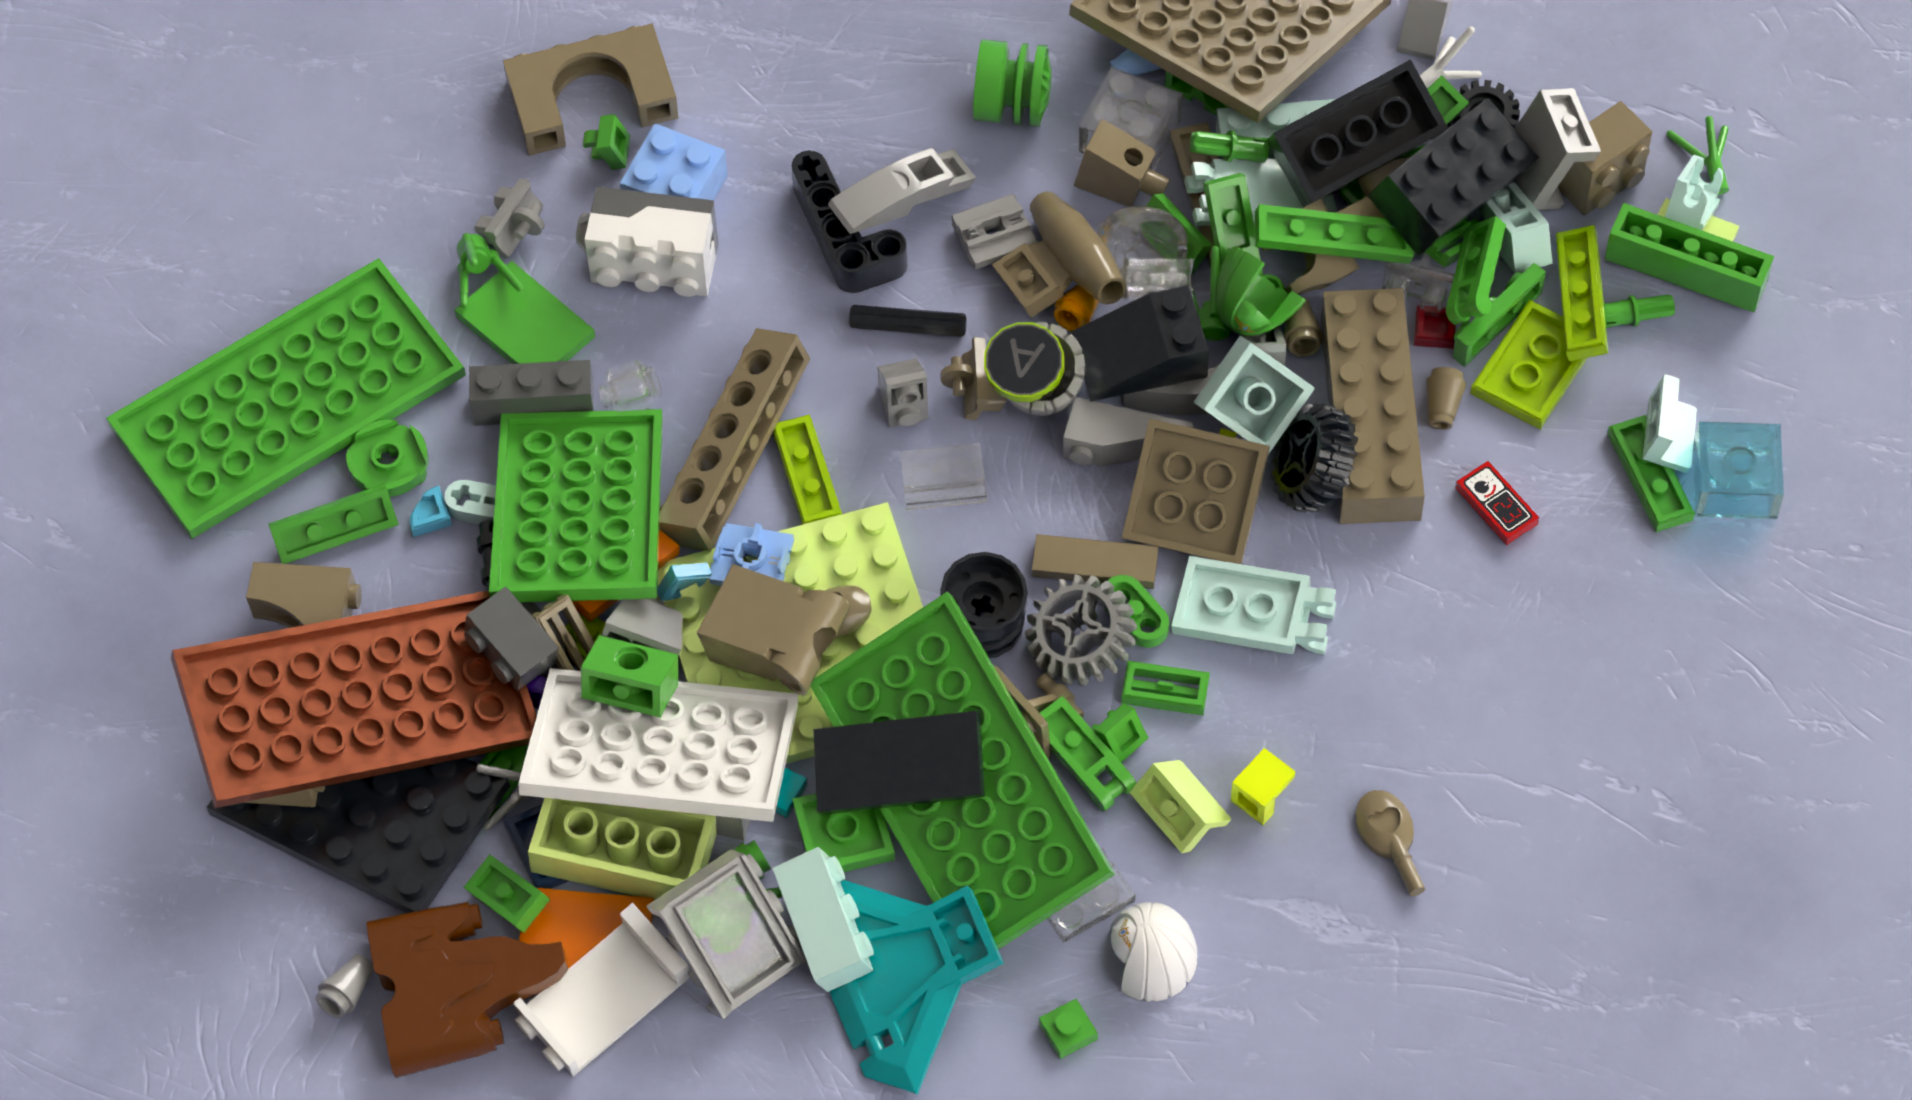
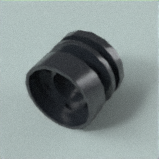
(991, 586)

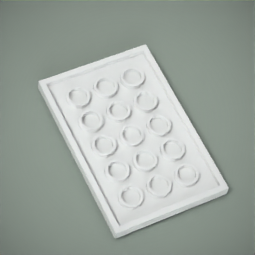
(706, 754)

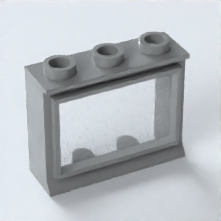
(729, 931)

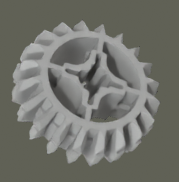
(1084, 599)

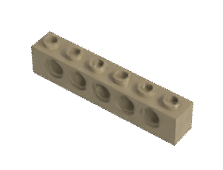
(733, 439)

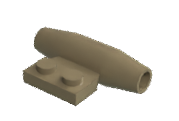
(1069, 252)

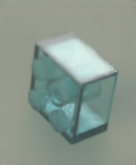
(1738, 470)

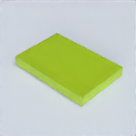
(1529, 367)

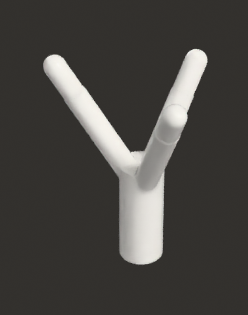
(1446, 54)

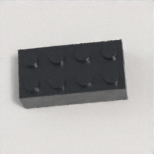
(1357, 134)
(1452, 176)

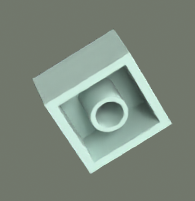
(1254, 394)

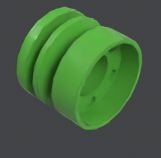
(1011, 83)

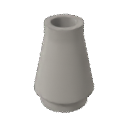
(344, 987)

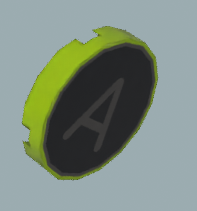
(1024, 362)

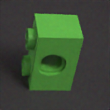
(629, 676)

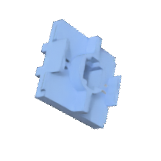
(739, 541)

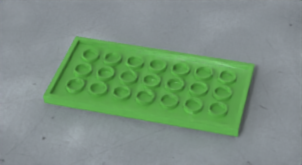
(285, 397)
(1020, 843)

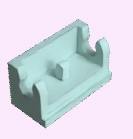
(1692, 198)

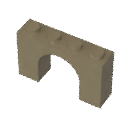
(626, 55)

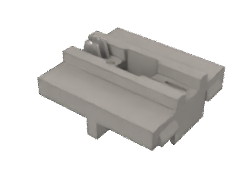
(1001, 214)

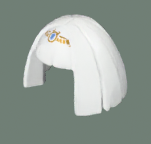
(1155, 949)

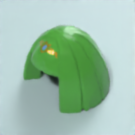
(1250, 301)

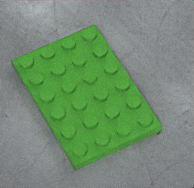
(578, 505)

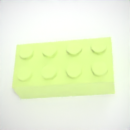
(620, 846)

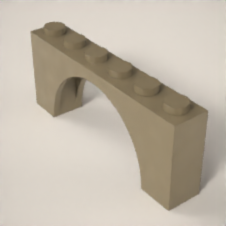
(295, 598)

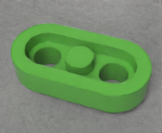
(1146, 611)

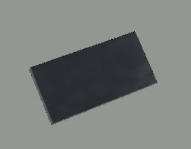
(898, 762)

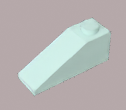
(1526, 230)

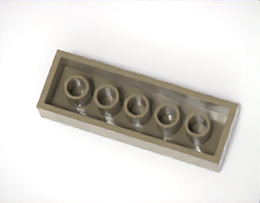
(1374, 385)

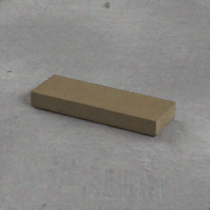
(1066, 556)

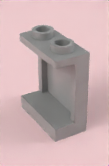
(1559, 136)

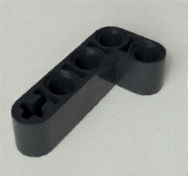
(852, 249)

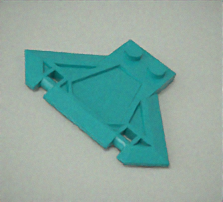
(917, 974)

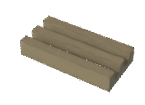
(551, 612)

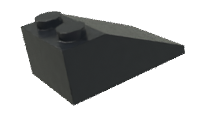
(1144, 345)

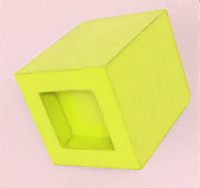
(1260, 785)

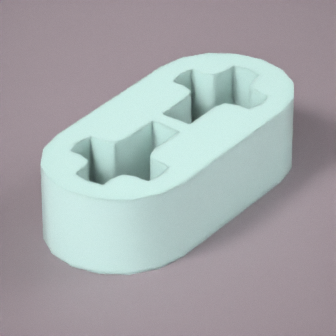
(478, 508)

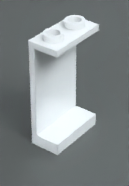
(603, 993)

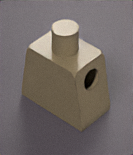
(1118, 167)

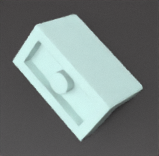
(1669, 427)

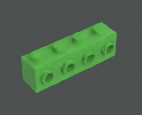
(1689, 257)

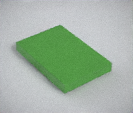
(526, 323)

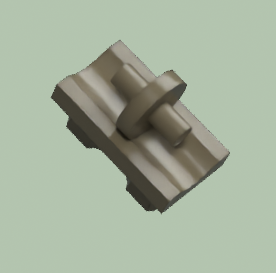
(969, 380)

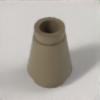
(1303, 332)
(1444, 396)

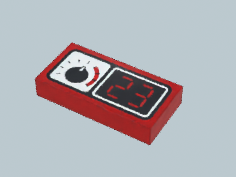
(1497, 502)

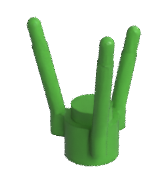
(475, 259)
(1210, 321)

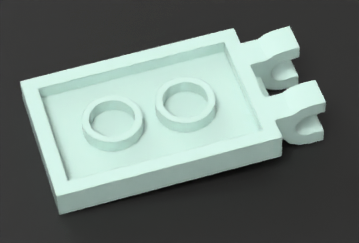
(1264, 181)
(1252, 607)

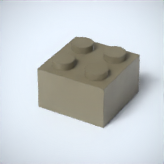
(1621, 164)

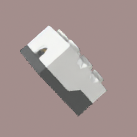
(649, 240)

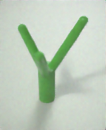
(1713, 160)

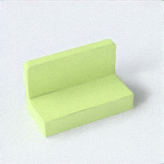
(1178, 803)

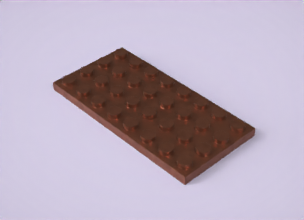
(346, 700)

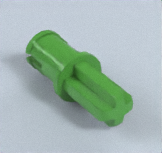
(1230, 146)
(1635, 310)

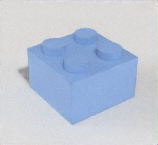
(676, 166)

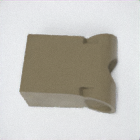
(771, 627)

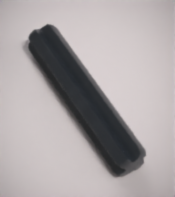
(907, 320)

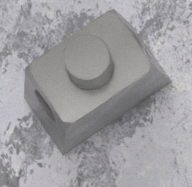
(646, 624)

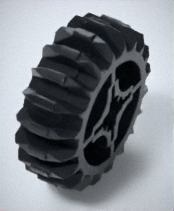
(1314, 458)

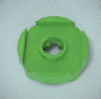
(399, 440)

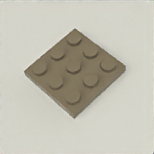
(1195, 492)

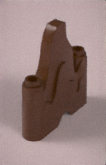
(451, 985)

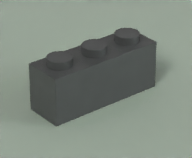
(529, 389)

